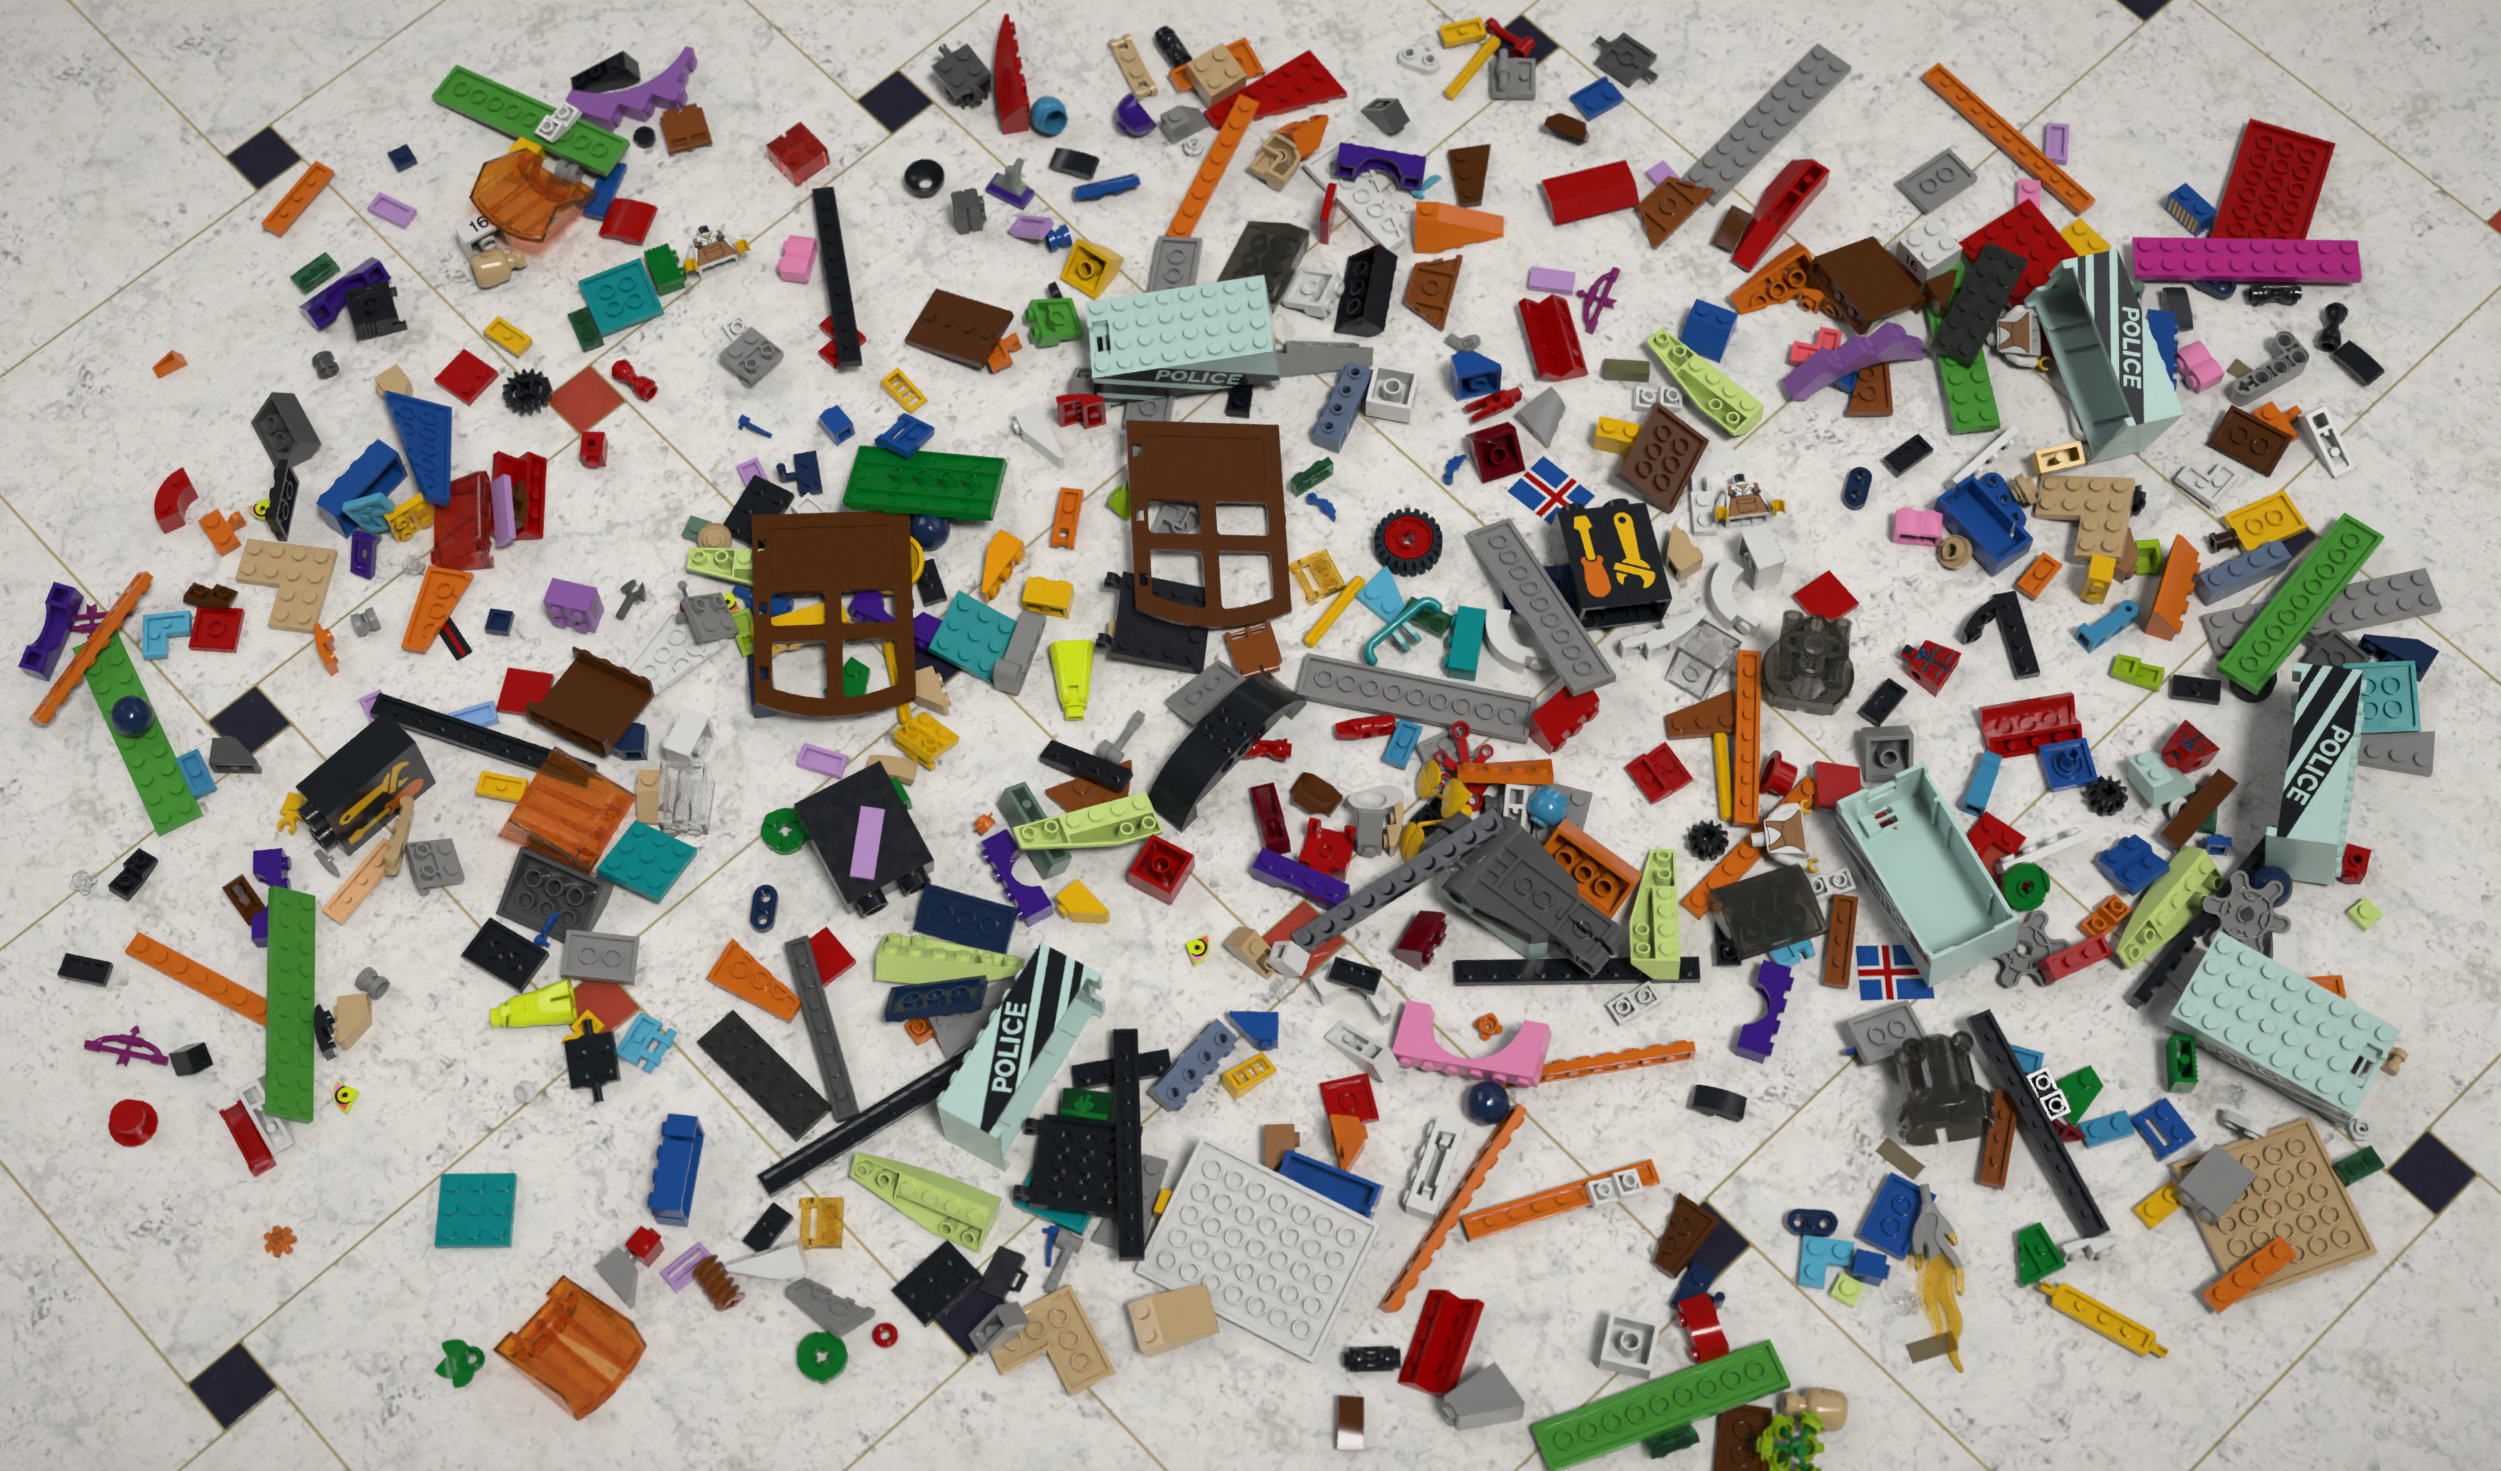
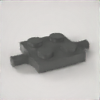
(1626, 59)
(961, 71)
(2334, 650)

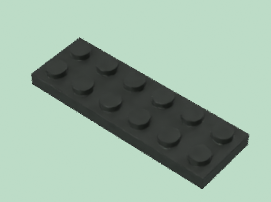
(1978, 304)
(764, 1075)

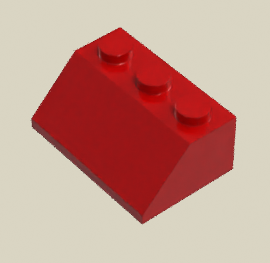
(1562, 718)

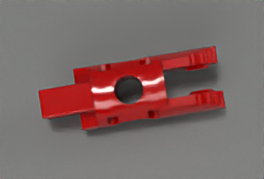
(1494, 403)
(1366, 727)

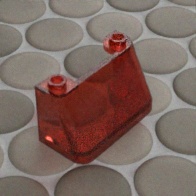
(463, 525)

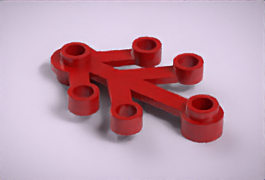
(1464, 758)

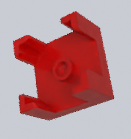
(1328, 849)

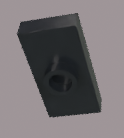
(1908, 455)
(931, 585)
(2196, 689)
(1884, 702)
(85, 970)
(1355, 975)
(768, 1228)

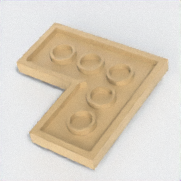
(2098, 503)
(300, 575)
(1065, 1333)

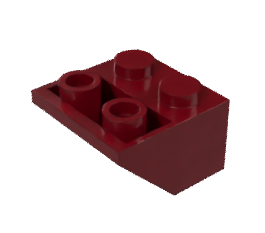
(1421, 939)

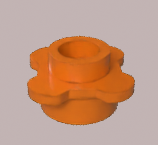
(984, 823)
(1489, 1019)

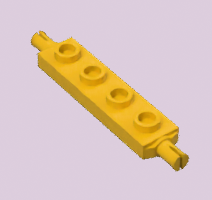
(2103, 1319)

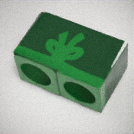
(1086, 1104)

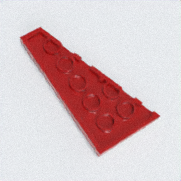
(1283, 90)

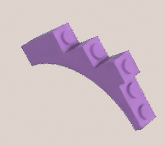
(637, 103)
(1858, 352)

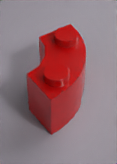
(173, 500)
(1702, 1329)

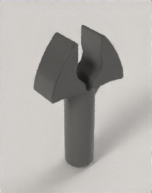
(630, 598)

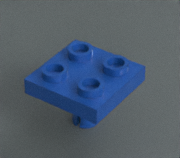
(2067, 764)

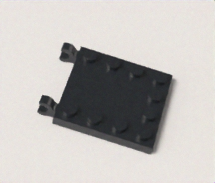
(1151, 639)
(1073, 1166)

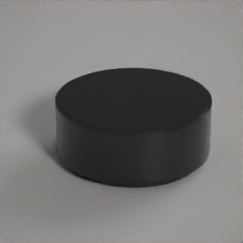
(644, 137)
(1054, 290)

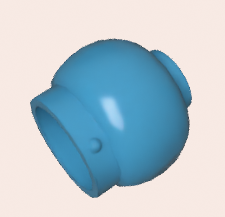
(1049, 115)
(1547, 807)

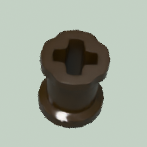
(2223, 540)

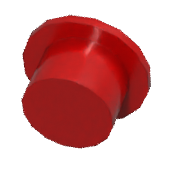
(1777, 775)
(132, 1122)

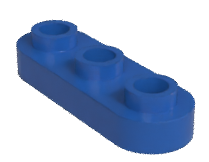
(2001, 491)

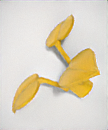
(1453, 800)

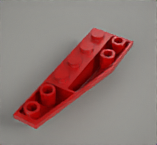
(1009, 83)
(1779, 208)

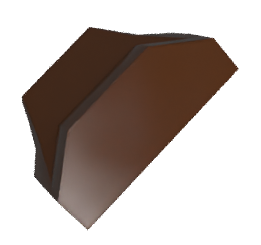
(1568, 125)
(1315, 794)

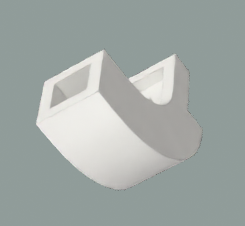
(1722, 603)
(1505, 649)
(1329, 991)

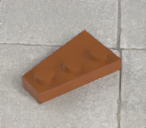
(1872, 392)
(1703, 718)

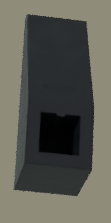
(609, 75)

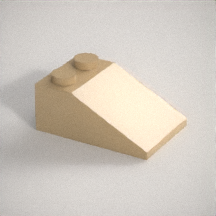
(1173, 1319)

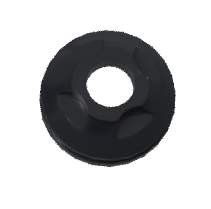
(924, 170)

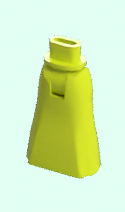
(1072, 669)
(546, 1006)

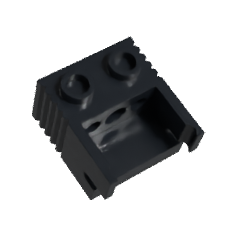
(373, 310)

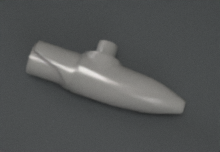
(327, 862)

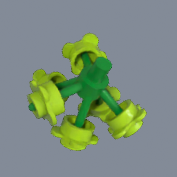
(1800, 1449)

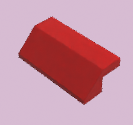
(1590, 192)
(1553, 338)
(531, 470)
(2026, 724)
(1440, 1343)

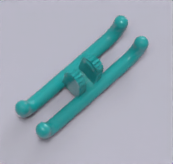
(1400, 621)

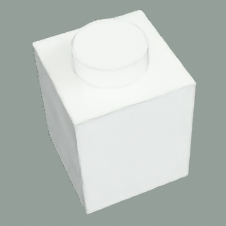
(1288, 958)

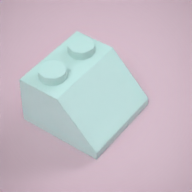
(2156, 780)

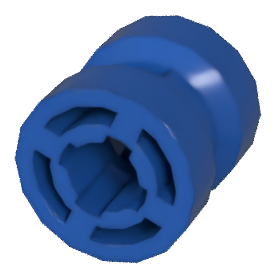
(1060, 237)

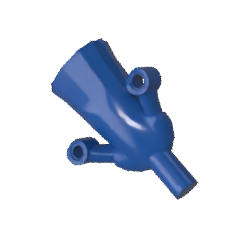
(779, 604)

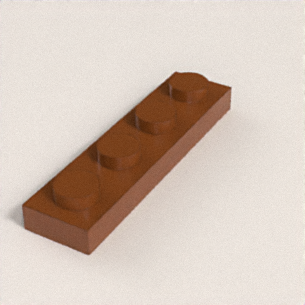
(1840, 941)
(1998, 1143)

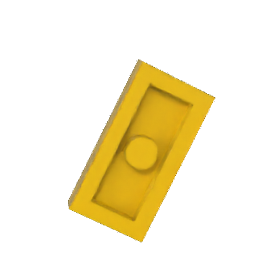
(1462, 32)
(508, 336)
(501, 787)
(2158, 1206)

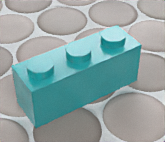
(1465, 643)

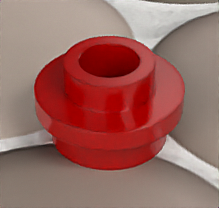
(885, 1328)

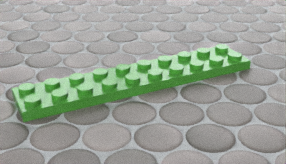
(521, 115)
(1965, 388)
(2300, 604)
(145, 756)
(290, 1005)
(1660, 1406)

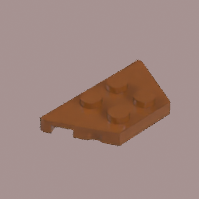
(1670, 207)
(1433, 289)
(1084, 793)

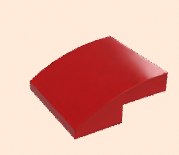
(628, 221)
(1081, 408)
(1659, 773)

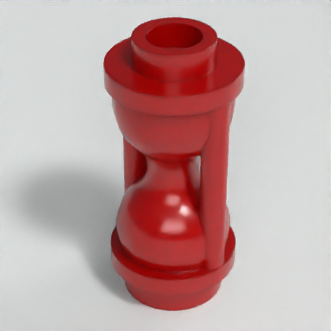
(642, 386)
(1276, 749)

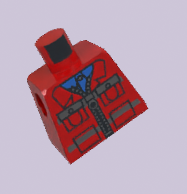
(1930, 665)
(2189, 749)

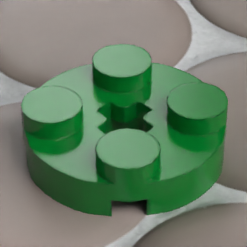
(777, 841)
(2035, 892)
(822, 1371)

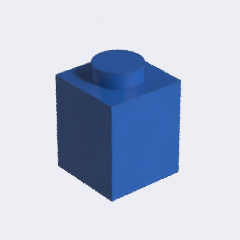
(836, 425)
(1869, 1267)

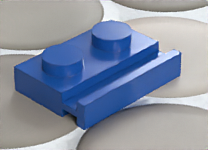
(1596, 98)

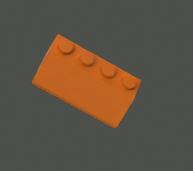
(2173, 589)
(1599, 873)

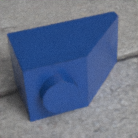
(1257, 1028)

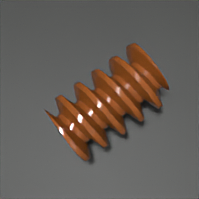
(716, 1285)

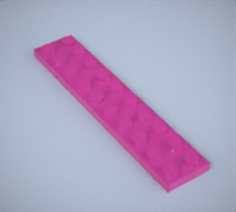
(2246, 260)

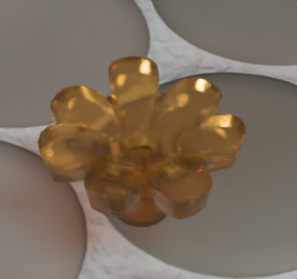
(280, 1241)

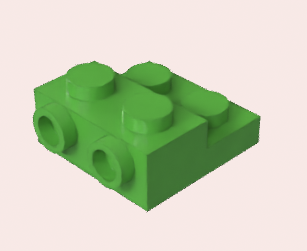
(1053, 321)

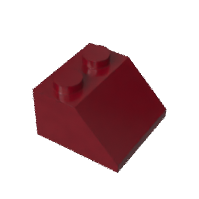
(1495, 452)

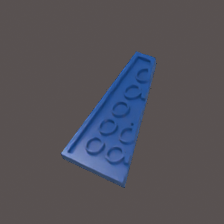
(426, 438)

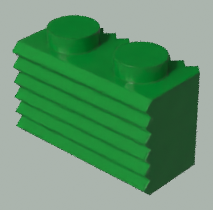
(664, 269)
(2181, 1064)

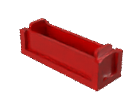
(2074, 958)
(248, 1139)

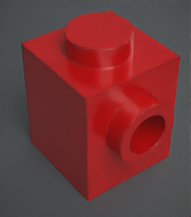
(594, 449)
(2354, 864)
(645, 1245)

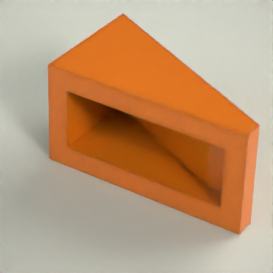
(169, 364)

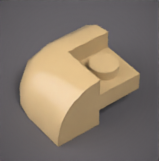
(1276, 161)

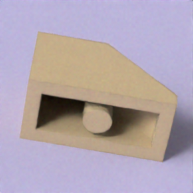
(648, 796)

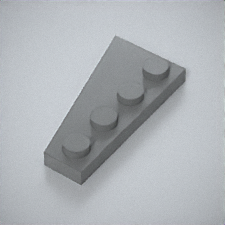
(2398, 752)
(960, 1029)

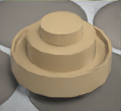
(2024, 490)
(715, 536)
(1955, 552)

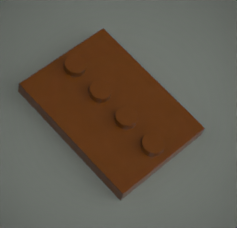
(959, 328)
(1662, 457)

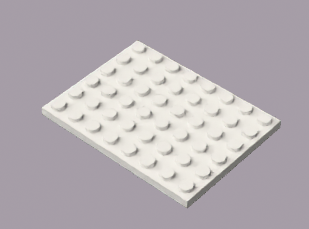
(1262, 1246)

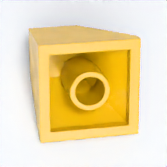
(1091, 267)

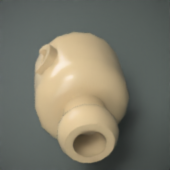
(495, 266)
(1828, 1403)

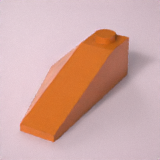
(1449, 226)
(1776, 281)

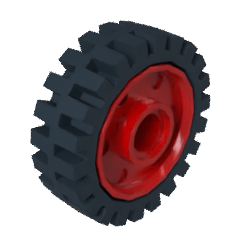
(1411, 527)

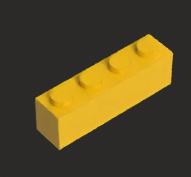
(806, 616)

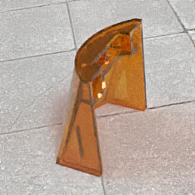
(525, 197)
(568, 811)
(574, 1349)

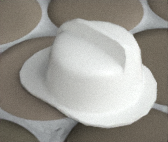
(1376, 798)

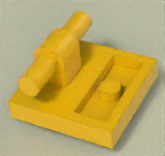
(409, 518)
(924, 739)

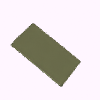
(1626, 370)

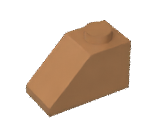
(2127, 567)
(1277, 1142)

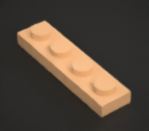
(358, 885)

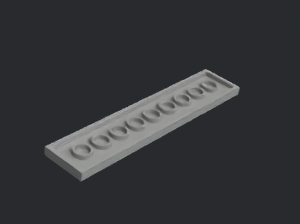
(1768, 122)
(1173, 267)
(1542, 607)
(2356, 607)
(1416, 697)

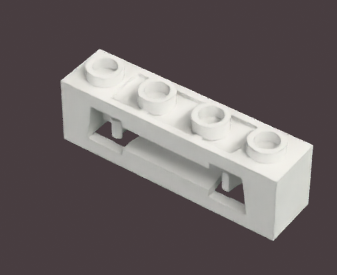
(1447, 1132)

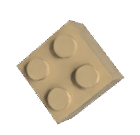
(1216, 75)

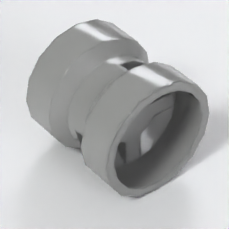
(570, 172)
(365, 621)
(372, 983)

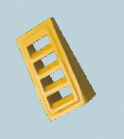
(897, 374)
(1237, 1086)

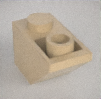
(394, 381)
(1682, 556)
(929, 691)
(1251, 950)
(353, 1018)

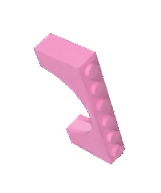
(1516, 1064)

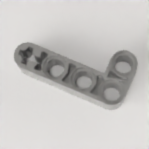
(2283, 362)
(1013, 669)

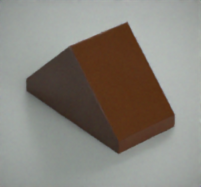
(1939, 290)
(243, 898)

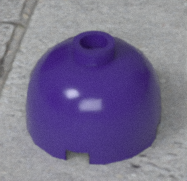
(1133, 117)

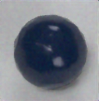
(929, 531)
(132, 716)
(2269, 873)
(1487, 1103)

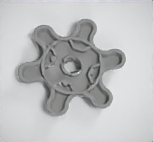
(2261, 904)
(2041, 946)

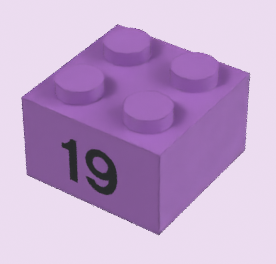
(573, 605)

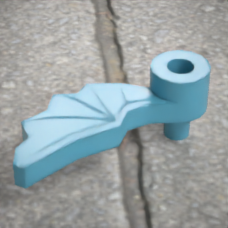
(1427, 184)

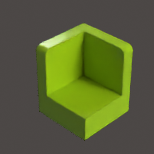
(1120, 500)
(2150, 557)

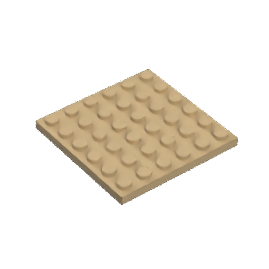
(2289, 1198)

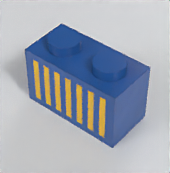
(2190, 209)

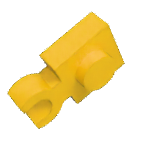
(288, 811)
(598, 1026)

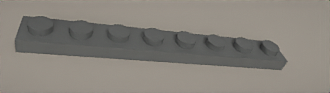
(822, 1029)

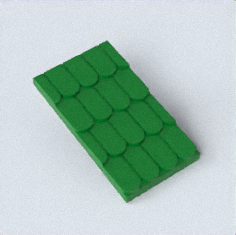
(925, 483)

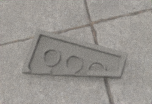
(1152, 1178)

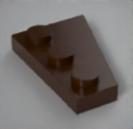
(1469, 173)
(1685, 1235)

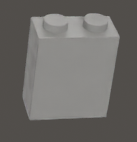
(2214, 1184)

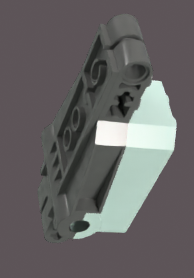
(1527, 898)

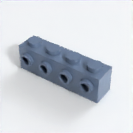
(1342, 408)
(2242, 572)
(1193, 1065)

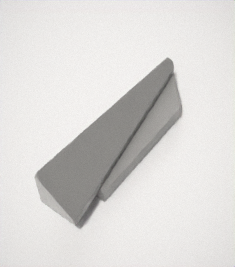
(1320, 356)

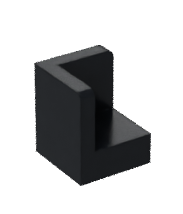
(190, 1059)

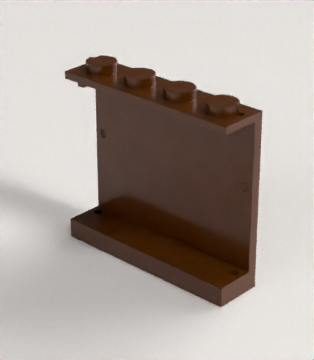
(1865, 283)
(592, 702)

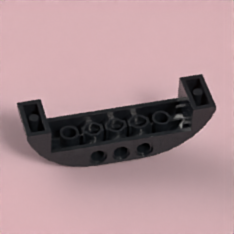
(1219, 745)

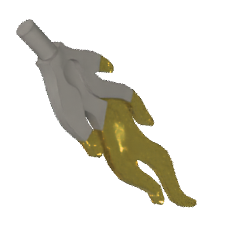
(1942, 1261)

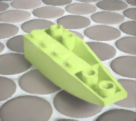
(1707, 386)
(723, 563)
(1095, 826)
(2170, 904)
(1655, 919)
(931, 960)
(931, 1199)

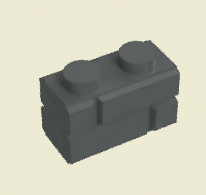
(968, 211)

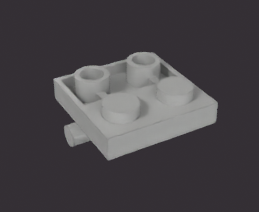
(1513, 77)
(751, 356)
(708, 617)
(433, 864)

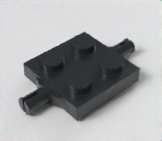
(592, 1060)

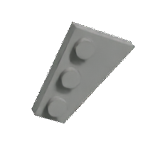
(830, 1311)

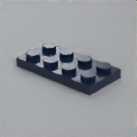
(966, 919)
(936, 998)

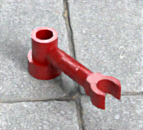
(1521, 47)

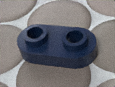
(2213, 288)
(1858, 487)
(764, 910)
(1811, 1222)

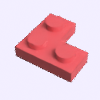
(1827, 339)

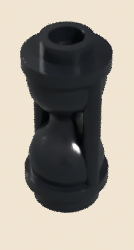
(1167, 41)
(2266, 293)
(2331, 336)
(1386, 1358)

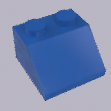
(1709, 330)
(1474, 375)

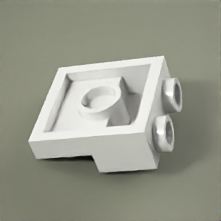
(1314, 291)

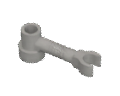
(1113, 751)
(1068, 1243)

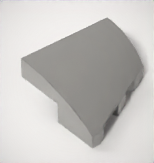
(1543, 415)
(1175, 519)

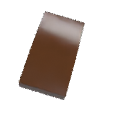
(1731, 228)
(520, 504)
(216, 598)
(1350, 1423)

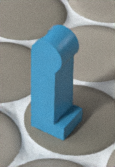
(2108, 627)
(1982, 784)

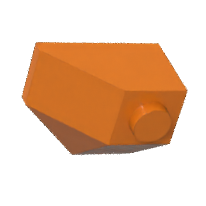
(1305, 133)
(1347, 1139)

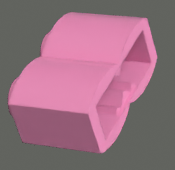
(797, 259)
(2198, 367)
(1917, 527)

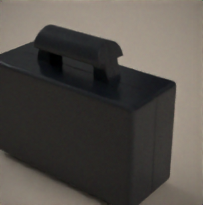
(1002, 1273)

